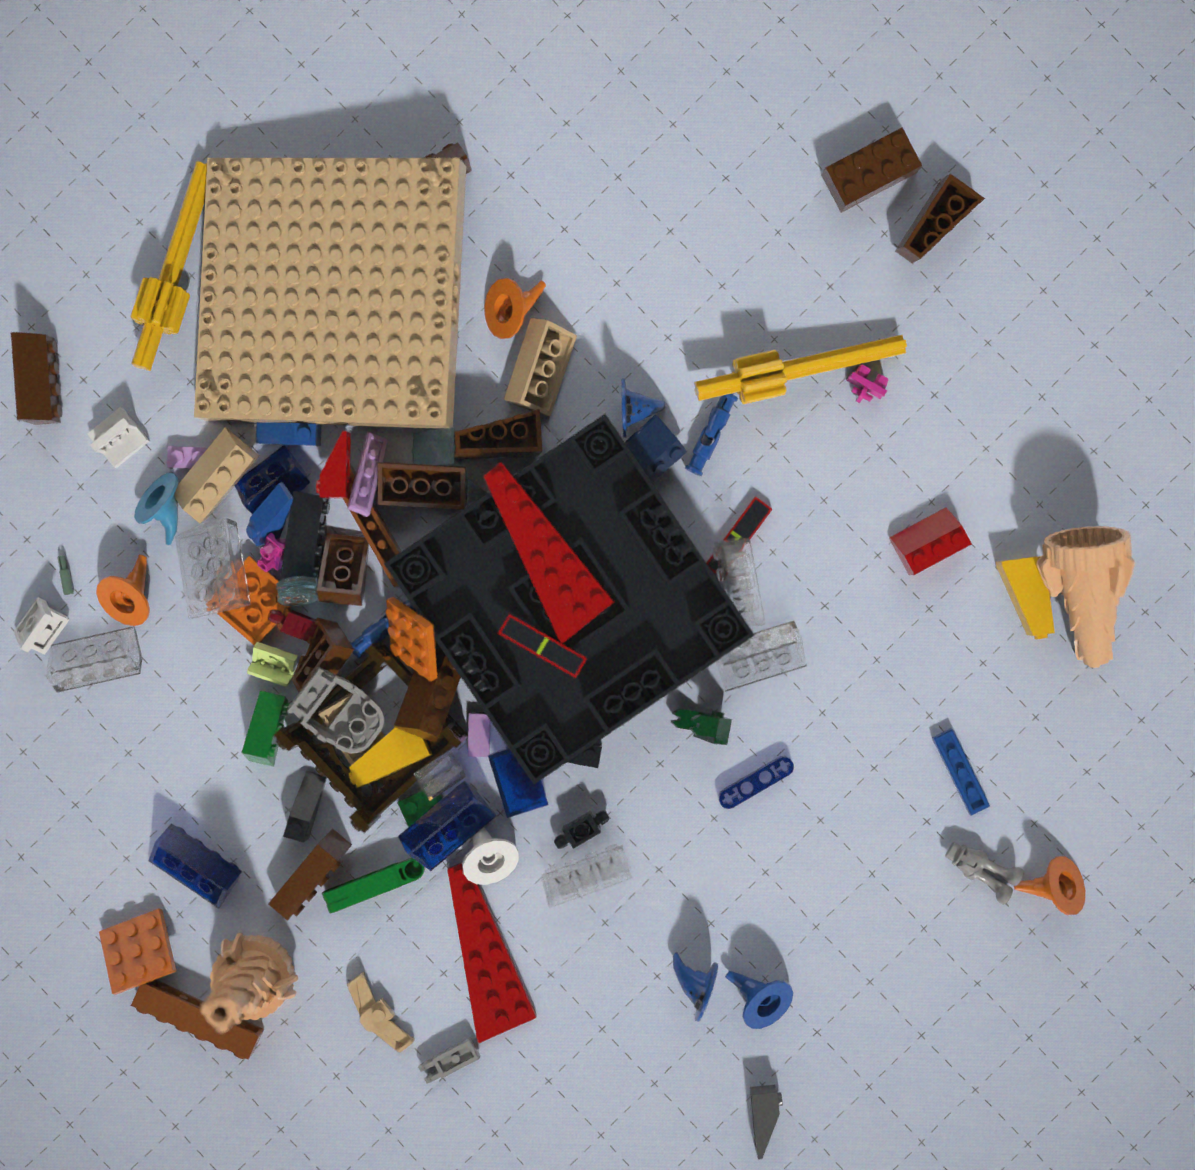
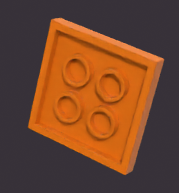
(252, 620)
(411, 638)
(137, 951)

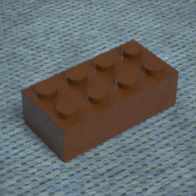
(871, 170)

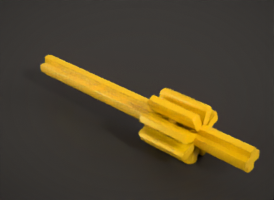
(160, 301)
(765, 375)

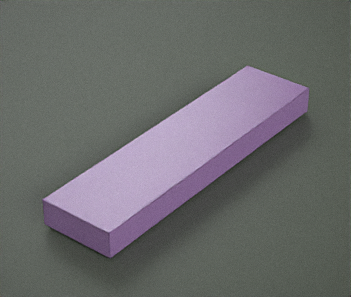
(367, 474)

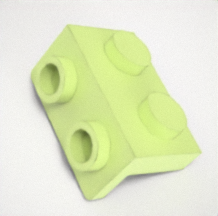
(272, 664)

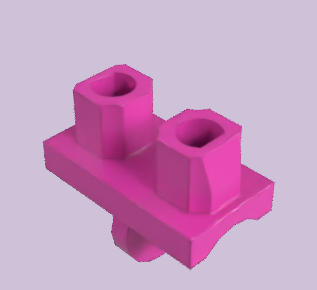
(875, 388)
(272, 553)

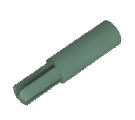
(65, 575)

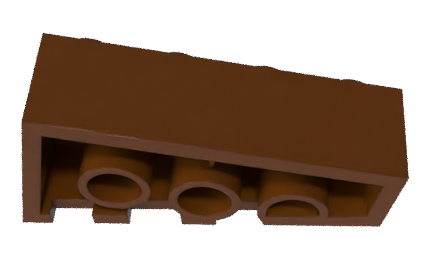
(501, 438)
(310, 874)

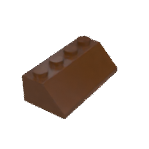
(36, 378)
(422, 485)
(428, 701)

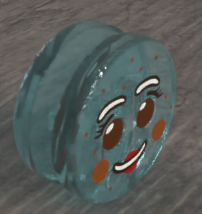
(297, 591)

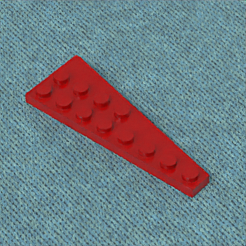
(560, 578)
(492, 979)

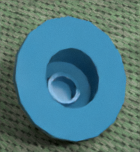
(160, 504)

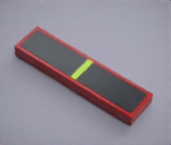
(745, 526)
(542, 645)

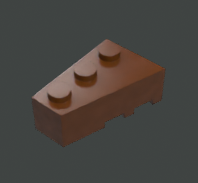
(327, 650)

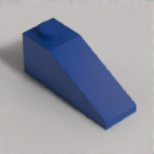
(288, 434)
(270, 515)

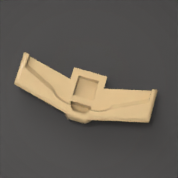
(377, 1015)

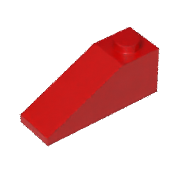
(335, 475)

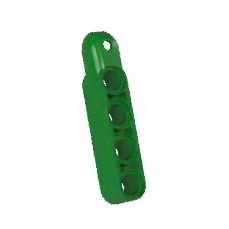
(372, 884)

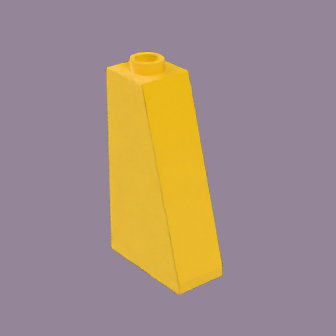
(1028, 595)
(388, 756)

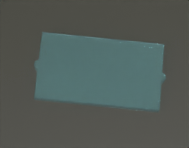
(434, 447)

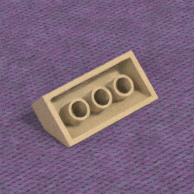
(540, 366)
(214, 475)

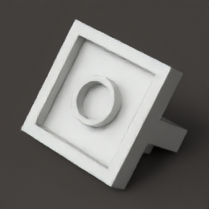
(117, 437)
(39, 627)

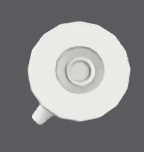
(489, 859)

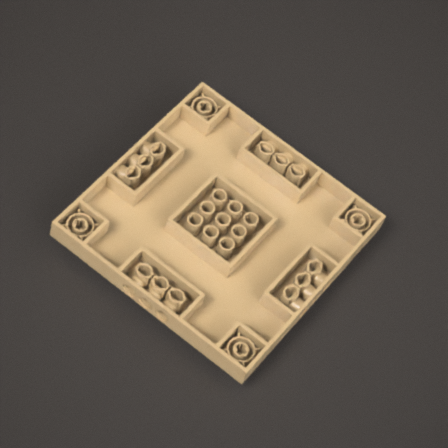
(330, 291)

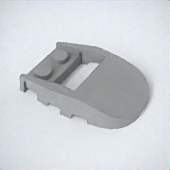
(353, 726)

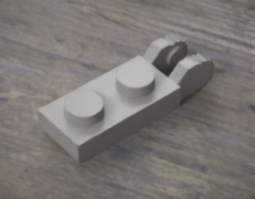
(451, 1060)

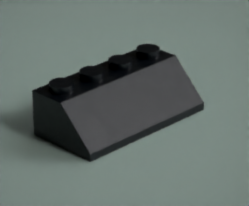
(305, 535)

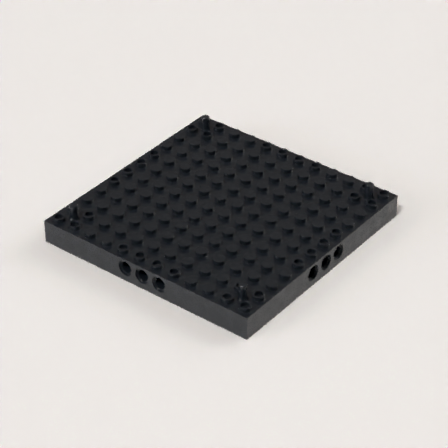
(655, 636)

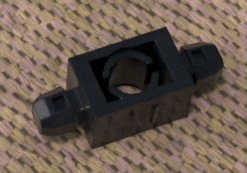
(562, 840)

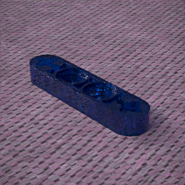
(753, 778)

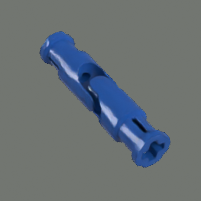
(717, 420)
(373, 634)

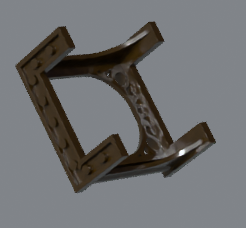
(367, 809)

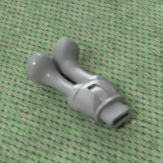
(973, 862)

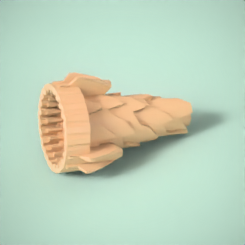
(1092, 573)
(248, 981)

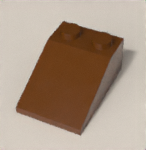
(343, 570)

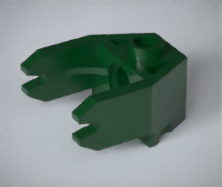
(705, 726)

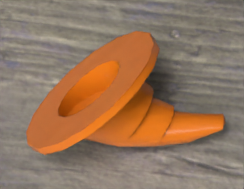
(508, 305)
(125, 597)
(1060, 884)

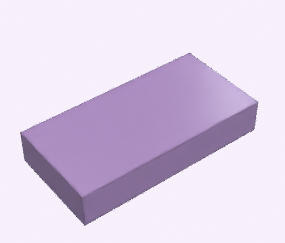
(478, 735)

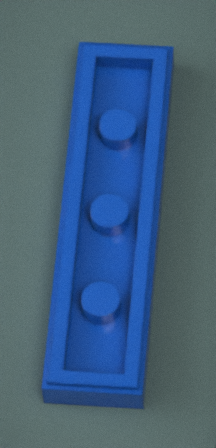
(960, 772)

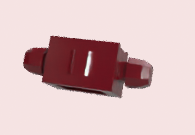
(293, 623)

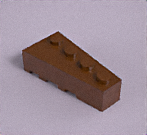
(941, 213)

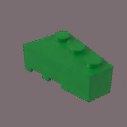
(265, 722)

